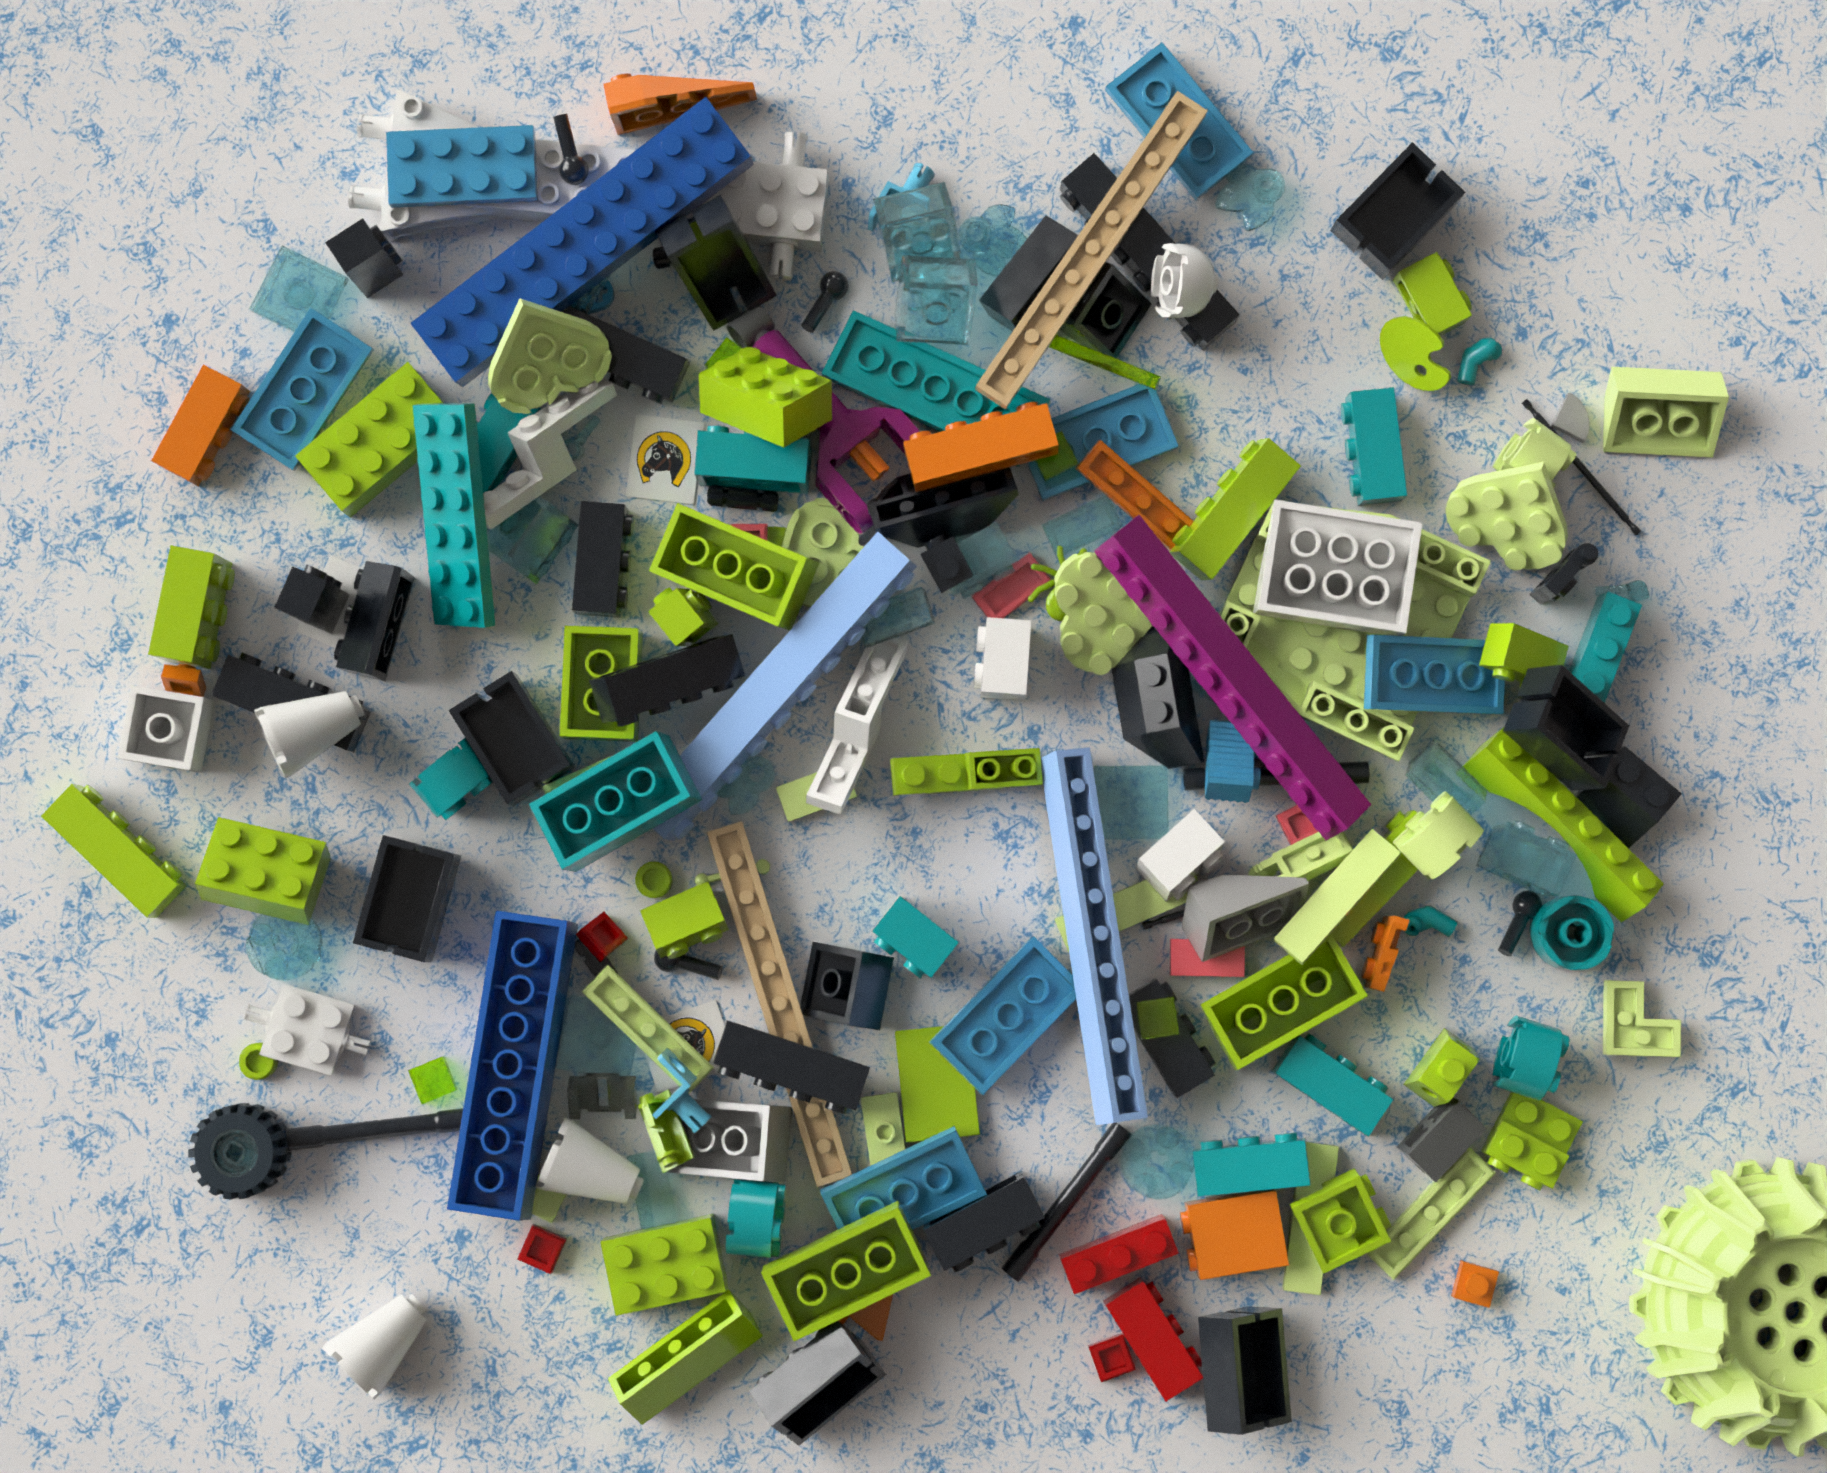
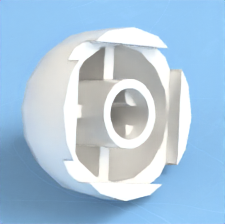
(1182, 281)

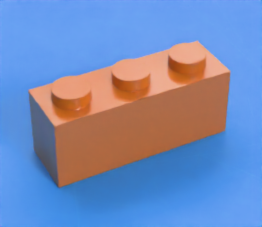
(201, 426)

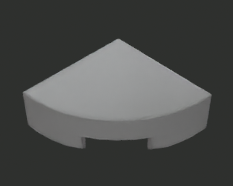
(1572, 418)

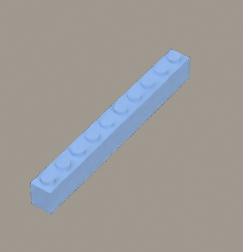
(790, 674)
(1093, 936)

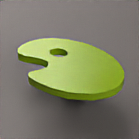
(1408, 344)

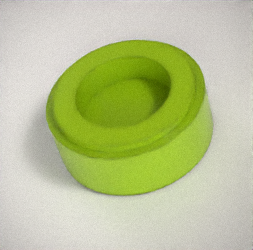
(654, 879)
(254, 1065)

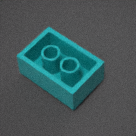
(751, 462)

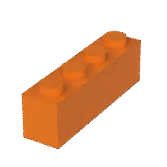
(980, 446)

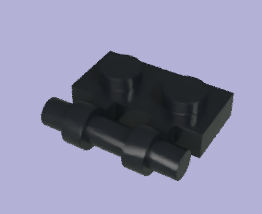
(1561, 578)

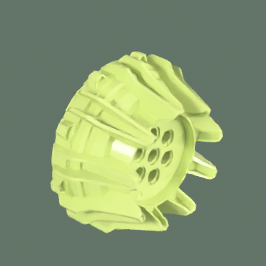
(1700, 1312)

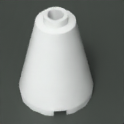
(307, 727)
(588, 1168)
(378, 1343)

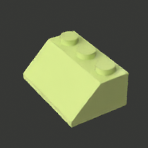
(1663, 411)

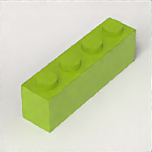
(1234, 508)
(114, 850)
(1383, 889)
(685, 1357)

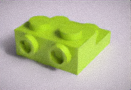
(1531, 1140)
(1342, 1220)

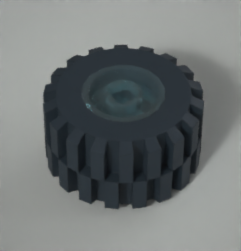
(239, 1151)

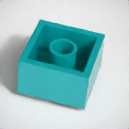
(914, 937)

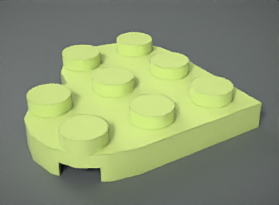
(545, 355)
(1514, 513)
(825, 537)
(1099, 615)

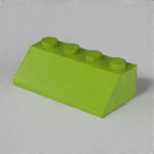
(1282, 1003)

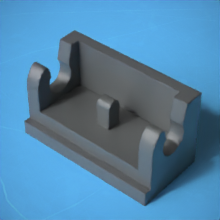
(1441, 1138)

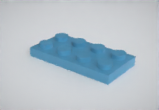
(1146, 91)
(461, 166)
(302, 388)
(1126, 421)
(1429, 676)
(1006, 1015)
(923, 1178)

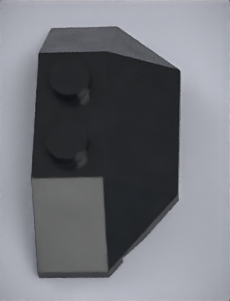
(945, 509)
(1157, 703)

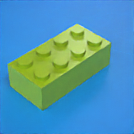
(369, 442)
(734, 567)
(846, 1271)

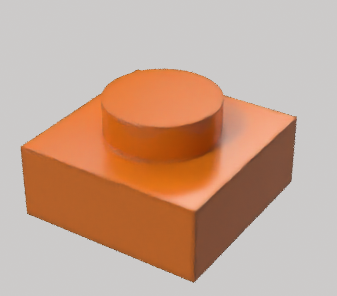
(183, 680)
(1475, 1284)

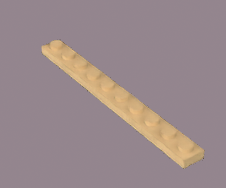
(1091, 250)
(775, 990)

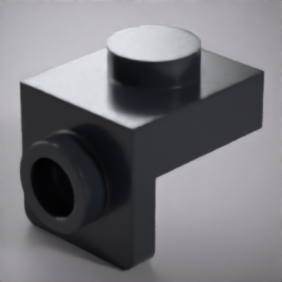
(946, 563)

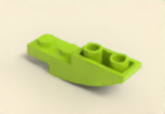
(966, 772)

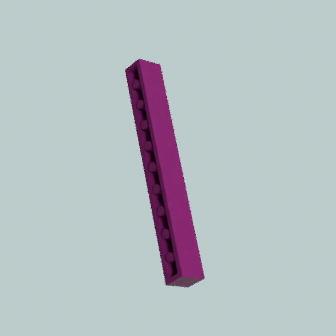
(1232, 678)

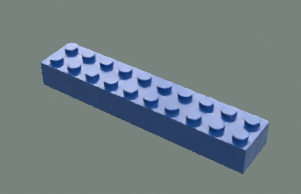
(586, 238)

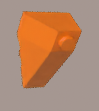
(655, 100)

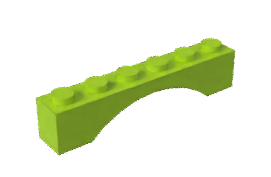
(1614, 871)

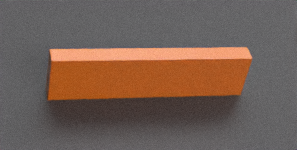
(1132, 492)

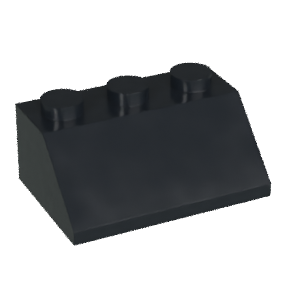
(374, 620)

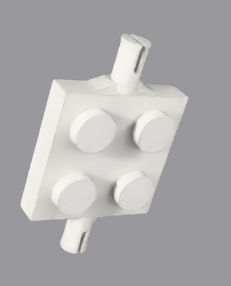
(307, 1030)

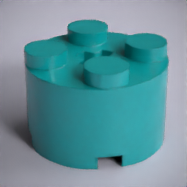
(450, 780)
(1592, 938)
(1530, 1058)
(755, 1218)

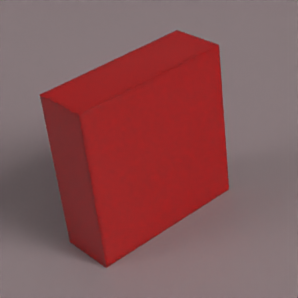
(601, 936)
(542, 1249)
(1111, 1357)

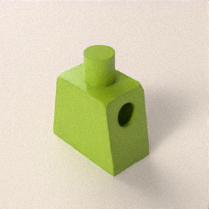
(1442, 1069)

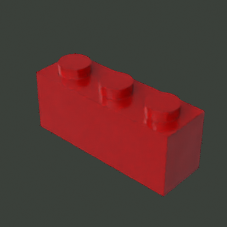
(1118, 1253)
(1155, 1338)

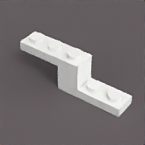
(543, 450)
(856, 725)

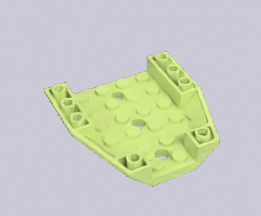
(1325, 666)

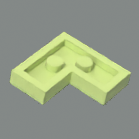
(1627, 1029)

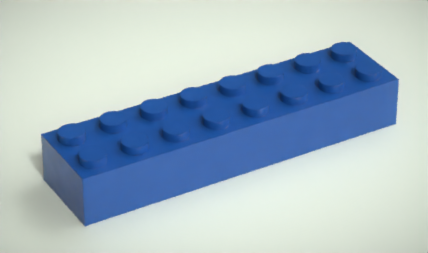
(512, 1066)

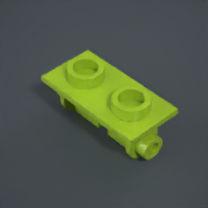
(665, 1132)

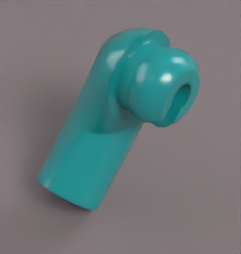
(1475, 355)
(1429, 917)

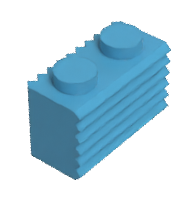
(1229, 764)

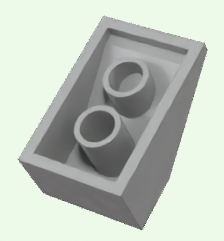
(1239, 910)
(740, 1142)

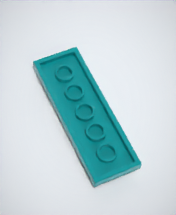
(912, 376)
(454, 514)

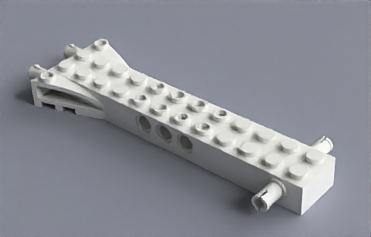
(770, 202)

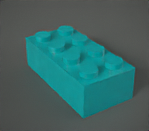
(615, 802)

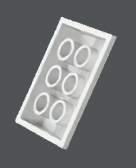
(1338, 568)

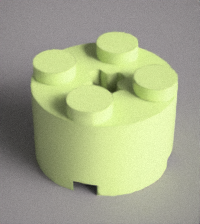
(1536, 446)
(1439, 836)

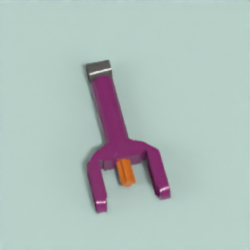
(841, 437)

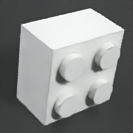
(1005, 658)
(166, 729)
(1180, 856)

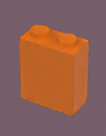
(1234, 1234)

